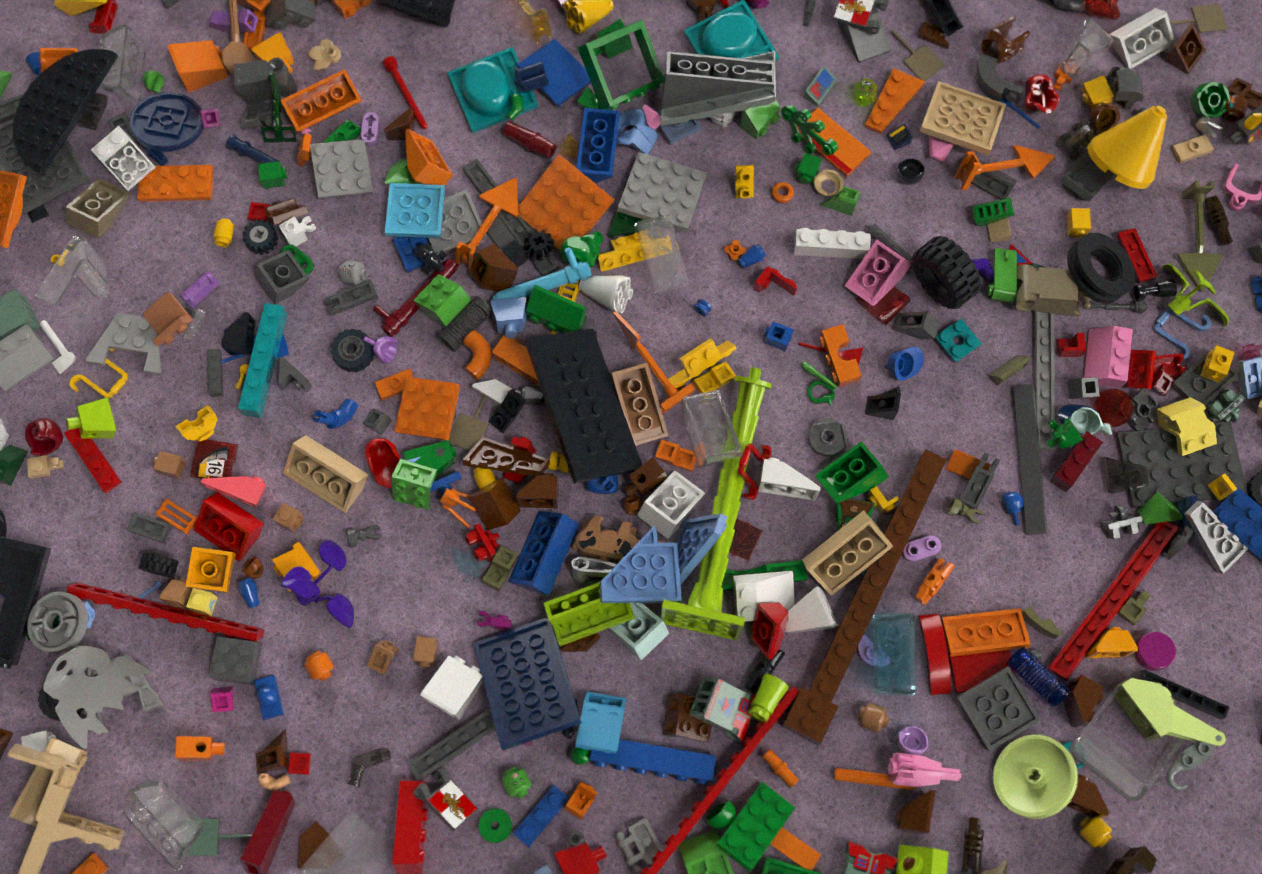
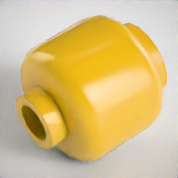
(1095, 832)

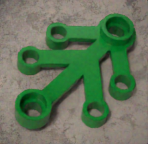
(792, 115)

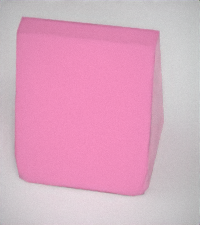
(652, 117)

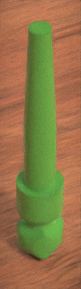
(810, 369)

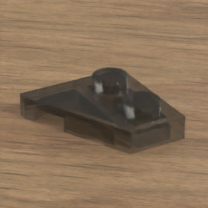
(1124, 475)

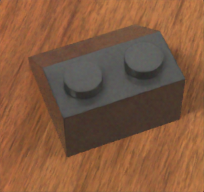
(280, 276)

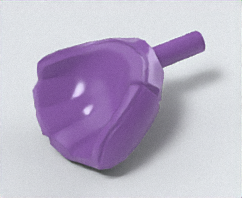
(384, 348)

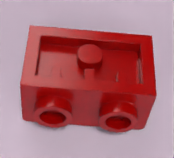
(1141, 369)

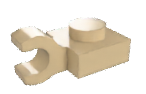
(42, 465)

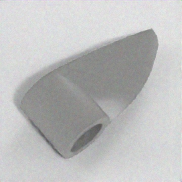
(586, 567)

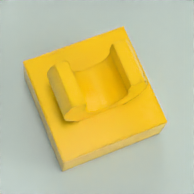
(1222, 487)

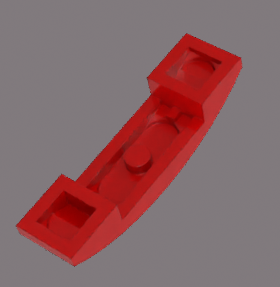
(936, 654)

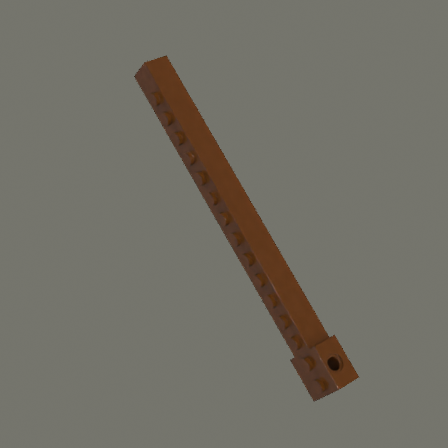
(813, 708)

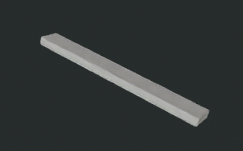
(1044, 375)

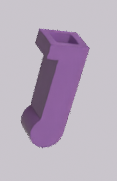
(221, 21)

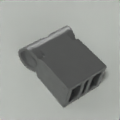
(254, 81)

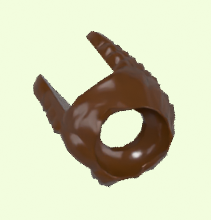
(1006, 48)

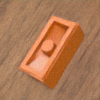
(964, 464)

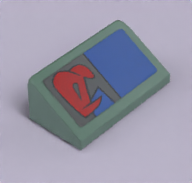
(820, 86)

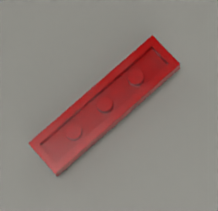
(94, 460)

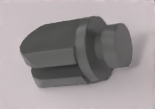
(532, 395)

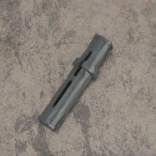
(875, 231)

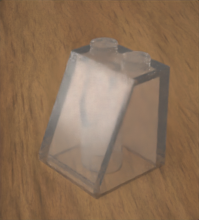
(1085, 49)

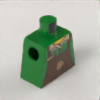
(849, 509)

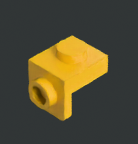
(881, 503)

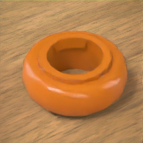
(779, 198)

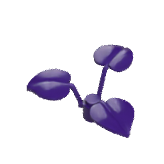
(307, 591)

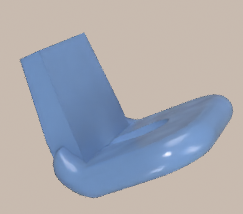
(641, 136)

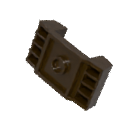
(1135, 860)

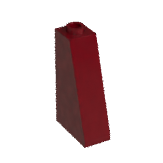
(268, 833)

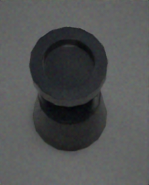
(1162, 289)

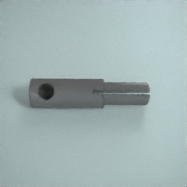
(809, 12)

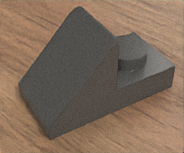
(290, 374)

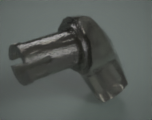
(364, 761)

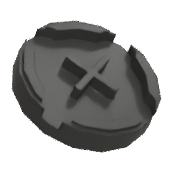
(1178, 542)

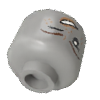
(352, 272)

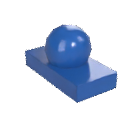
(269, 697)

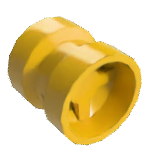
(554, 462)

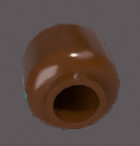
(1236, 108)

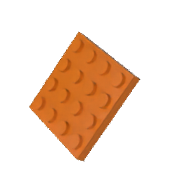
(564, 202)

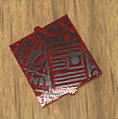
(744, 539)

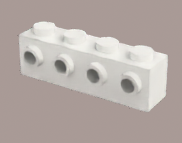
(831, 243)

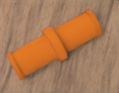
(780, 768)

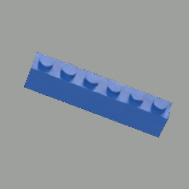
(659, 760)

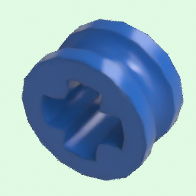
(702, 307)

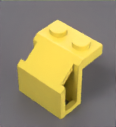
(1188, 424)

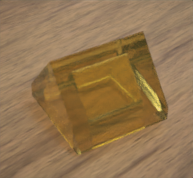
(569, 147)

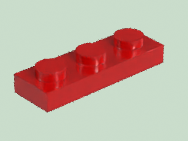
(1132, 244)

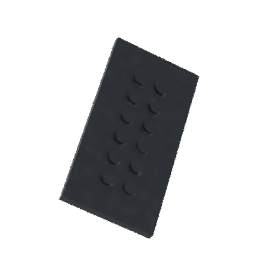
(583, 405)

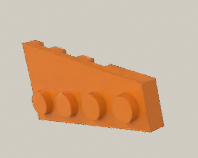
(895, 95)

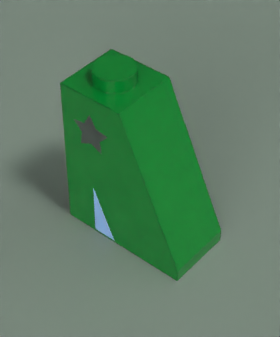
(436, 456)

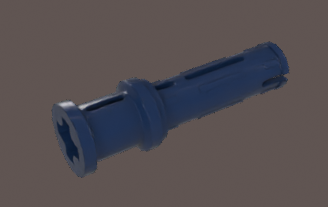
(245, 149)

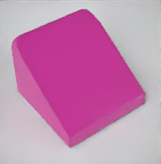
(222, 699)

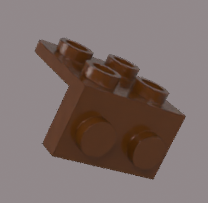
(679, 722)

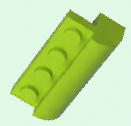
(583, 614)

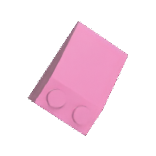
(877, 273)

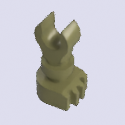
(956, 506)

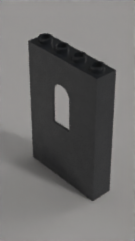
(20, 581)

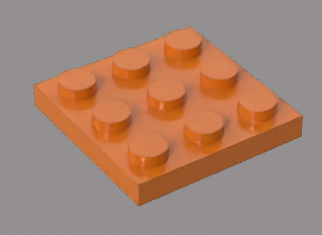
(427, 408)

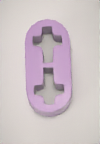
(374, 129)

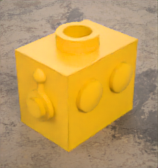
(1096, 92)
(1217, 364)

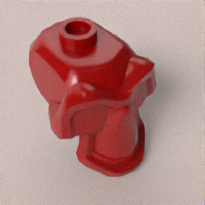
(1041, 94)

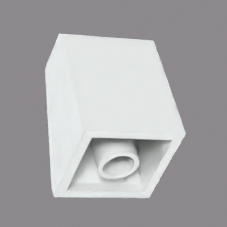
(453, 687)

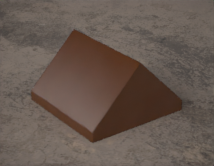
(1186, 50)
(495, 504)

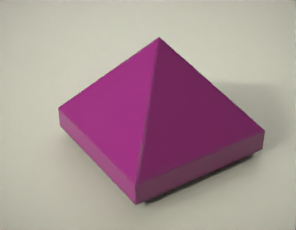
(210, 117)

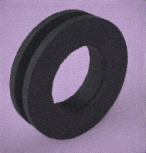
(1086, 276)

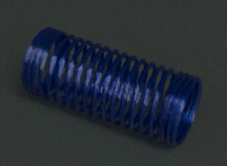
(1020, 657)

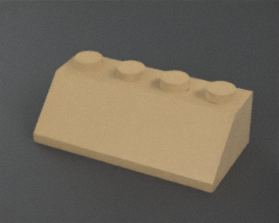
(324, 473)
(847, 553)
(34, 791)

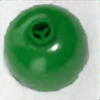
(1210, 99)

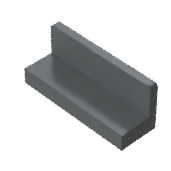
(995, 182)

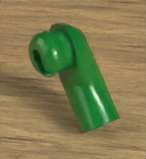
(517, 106)

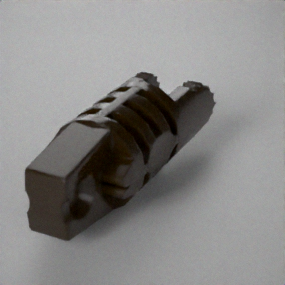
(973, 845)

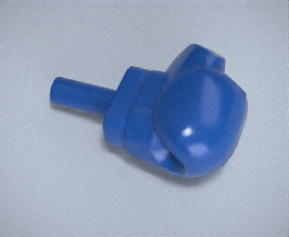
(1013, 502)

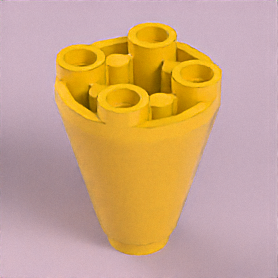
(585, 13)

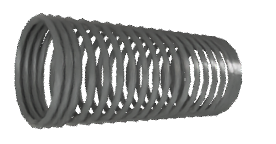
(448, 340)

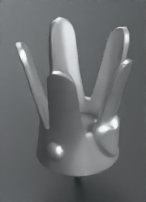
(1203, 126)

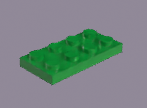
(755, 827)

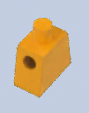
(274, 48)

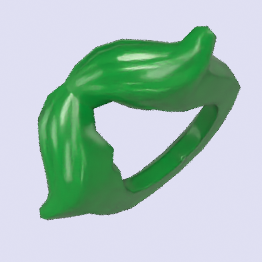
(825, 399)

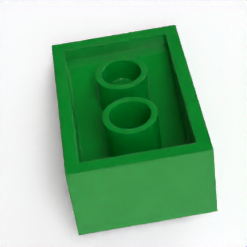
(852, 474)

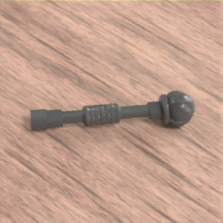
(1139, 307)

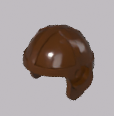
(1104, 117)

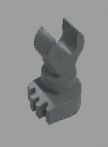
(354, 536)

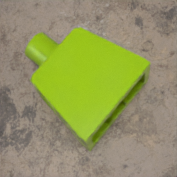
(93, 420)

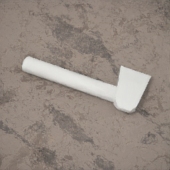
(67, 358)

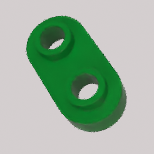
(300, 257)

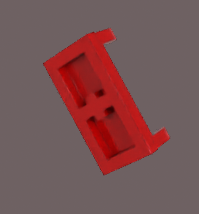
(104, 17)
(1169, 364)

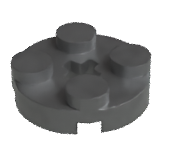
(834, 429)

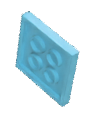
(415, 210)

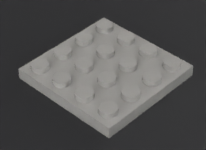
(662, 189)

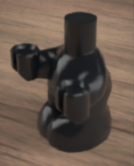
(430, 258)

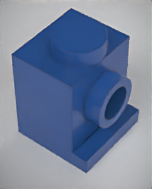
(785, 334)

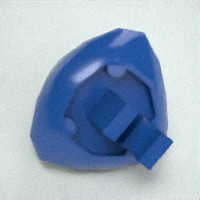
(603, 485)

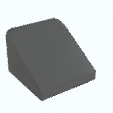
(377, 421)

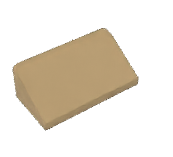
(1000, 229)

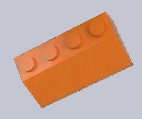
(321, 101)

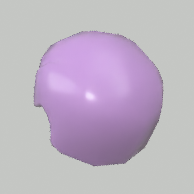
(912, 740)

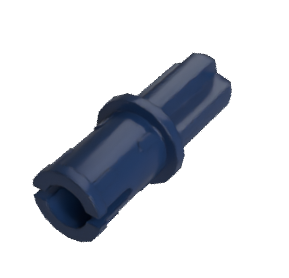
(157, 155)

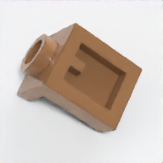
(382, 656)

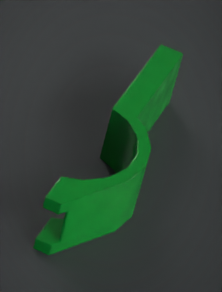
(797, 567)

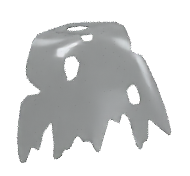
(89, 692)

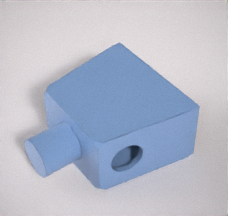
(509, 315)

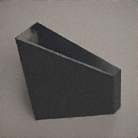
(884, 405)

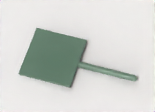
(208, 840)

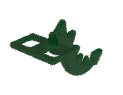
(277, 122)

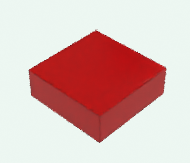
(257, 211)
(299, 763)

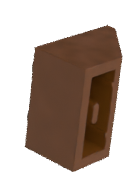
(493, 269)
(1082, 699)

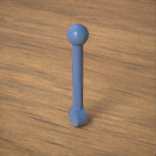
(158, 585)

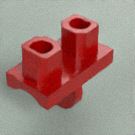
(486, 542)

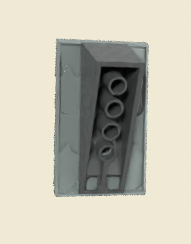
(712, 85)

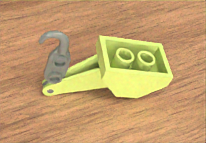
(1155, 715)

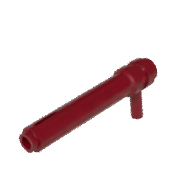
(400, 317)

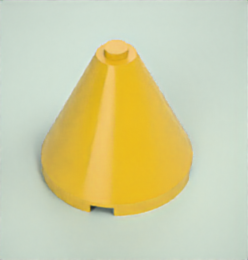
(1131, 148)

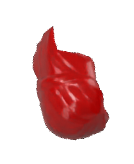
(382, 460)

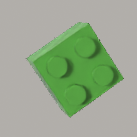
(442, 300)

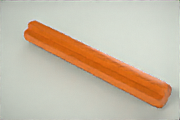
(867, 778)

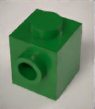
(808, 168)
(272, 174)

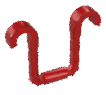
(767, 452)

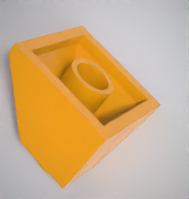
(1113, 644)

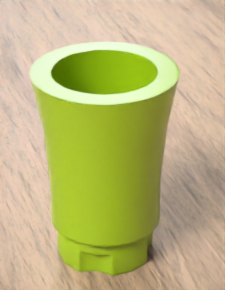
(767, 697)

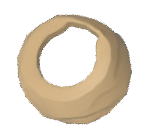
(828, 175)

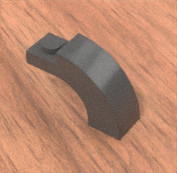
(992, 84)

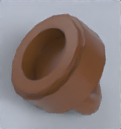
(632, 505)
(251, 566)

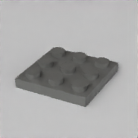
(998, 708)

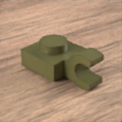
(1133, 608)

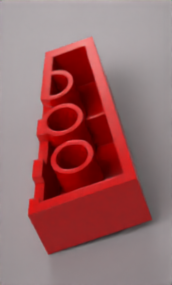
(409, 830)

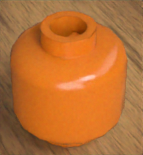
(319, 666)

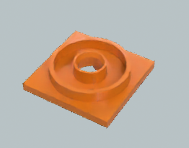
(10, 204)

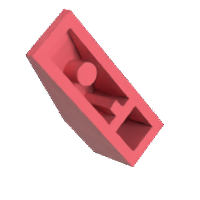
(242, 489)

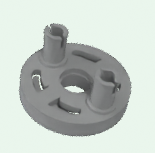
(71, 626)

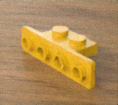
(626, 251)
(699, 359)

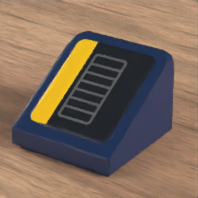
(900, 137)

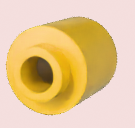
(223, 232)
(483, 477)

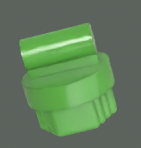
(153, 81)

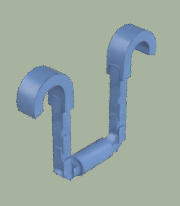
(1165, 315)

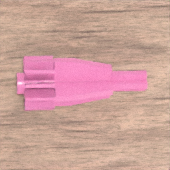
(919, 770)

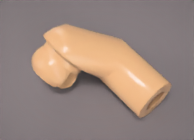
(271, 783)

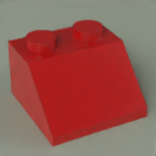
(769, 627)

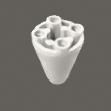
(608, 291)

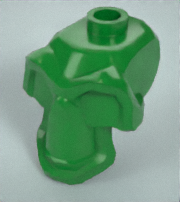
(584, 248)

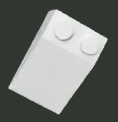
(783, 480)
(670, 504)
(762, 588)

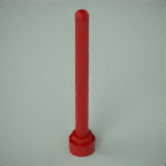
(391, 65)

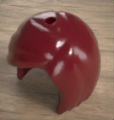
(43, 436)

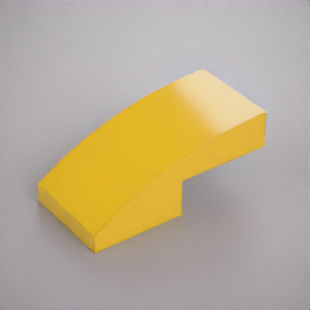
(714, 379)

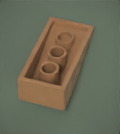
(640, 403)

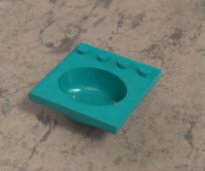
(729, 34)
(486, 89)

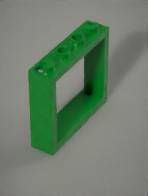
(595, 74)

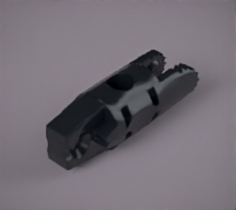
(763, 667)

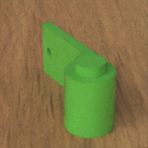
(1005, 276)

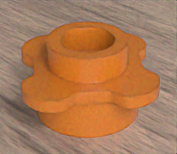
(730, 250)

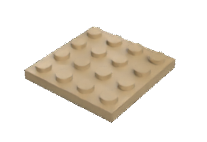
(963, 118)

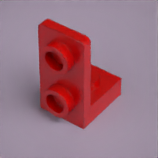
(774, 275)

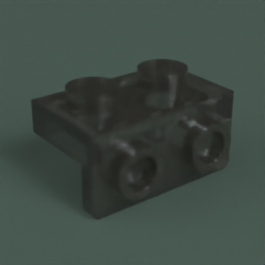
(1077, 139)

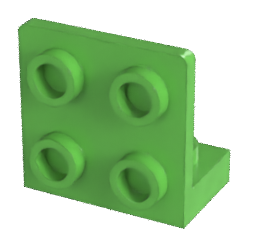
(412, 484)

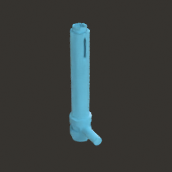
(570, 274)

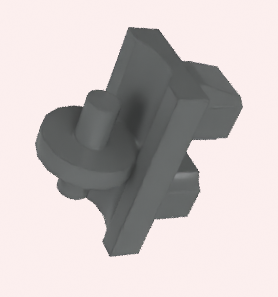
(1130, 522)

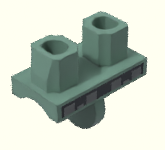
(1228, 409)

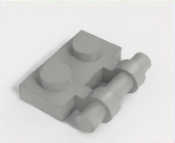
(645, 840)

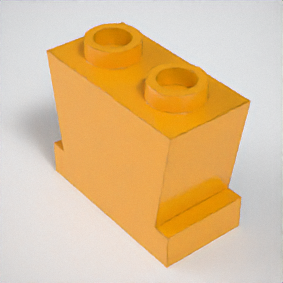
(295, 558)

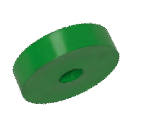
(488, 819)

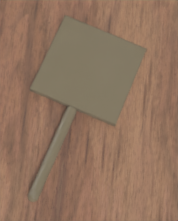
(1207, 17)
(923, 61)
(468, 430)

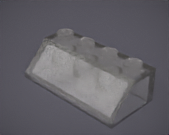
(661, 254)

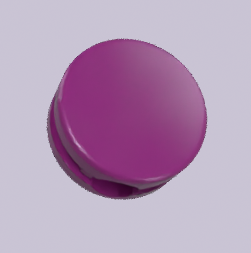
(1155, 651)

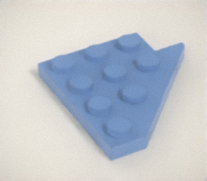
(696, 539)
(645, 574)

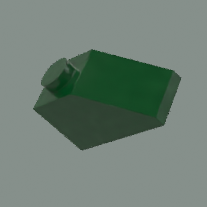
(10, 463)

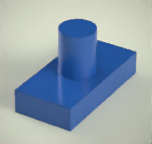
(445, 482)

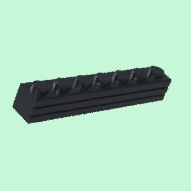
(1188, 696)

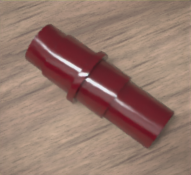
(531, 140)

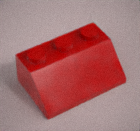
(227, 525)

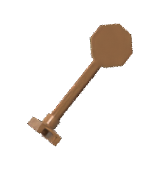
(235, 50)

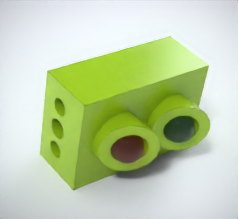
(921, 860)

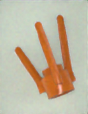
(451, 498)

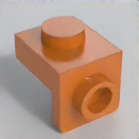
(581, 800)

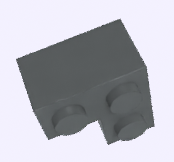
(283, 12)

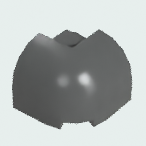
(1125, 86)

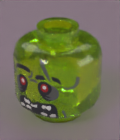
(865, 92)

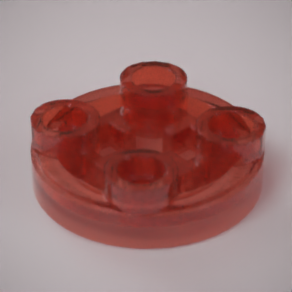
(1114, 407)

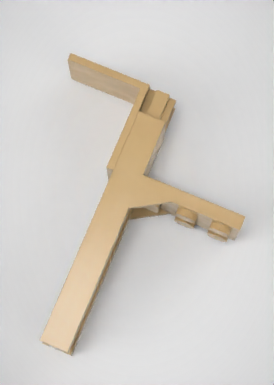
(53, 822)

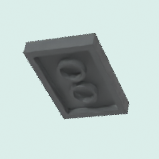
(1201, 388)

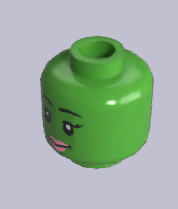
(516, 782)

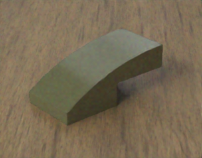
(500, 568)
(1045, 627)

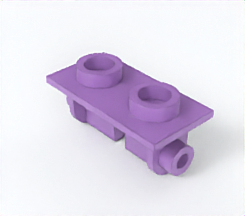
(200, 289)

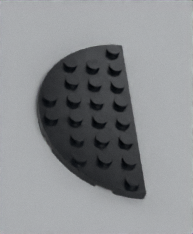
(56, 103)

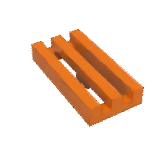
(189, 524)

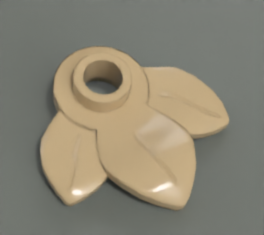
(324, 54)

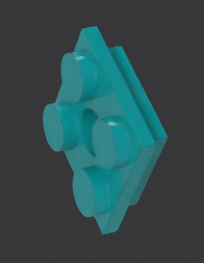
(962, 331)

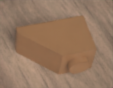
(176, 593)

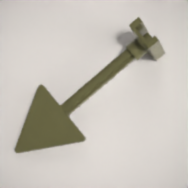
(1203, 262)

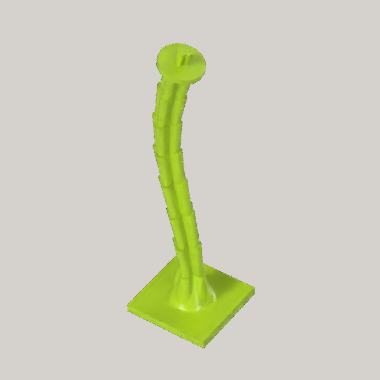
(704, 606)

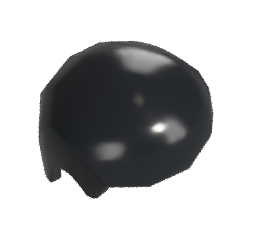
(910, 171)

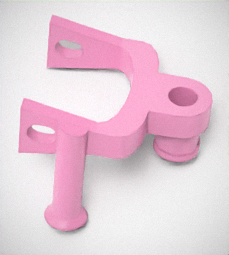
(1237, 195)

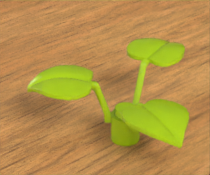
(1182, 302)

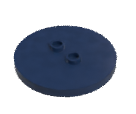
(166, 122)

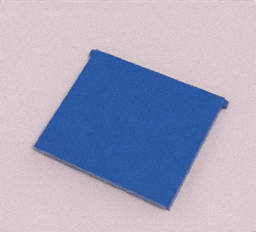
(563, 72)

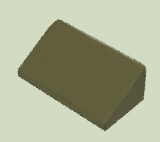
(1009, 369)

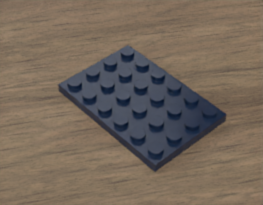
(526, 683)

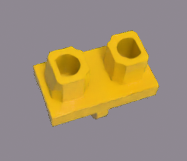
(744, 181)

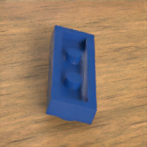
(541, 816)

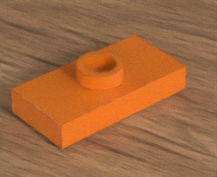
(393, 384)

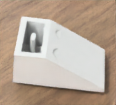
(123, 158)

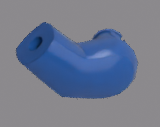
(337, 417)

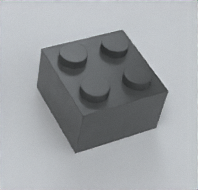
(235, 661)

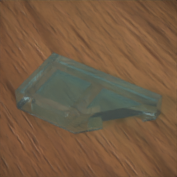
(467, 563)

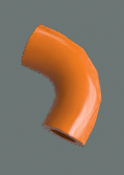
(481, 355)

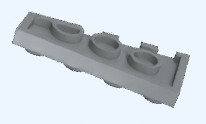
(1216, 540)

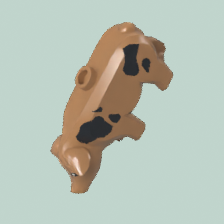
(605, 544)

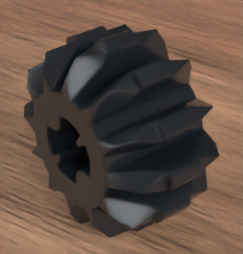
(538, 244)

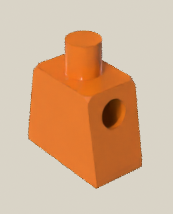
(188, 748)

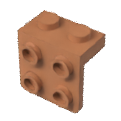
(167, 319)

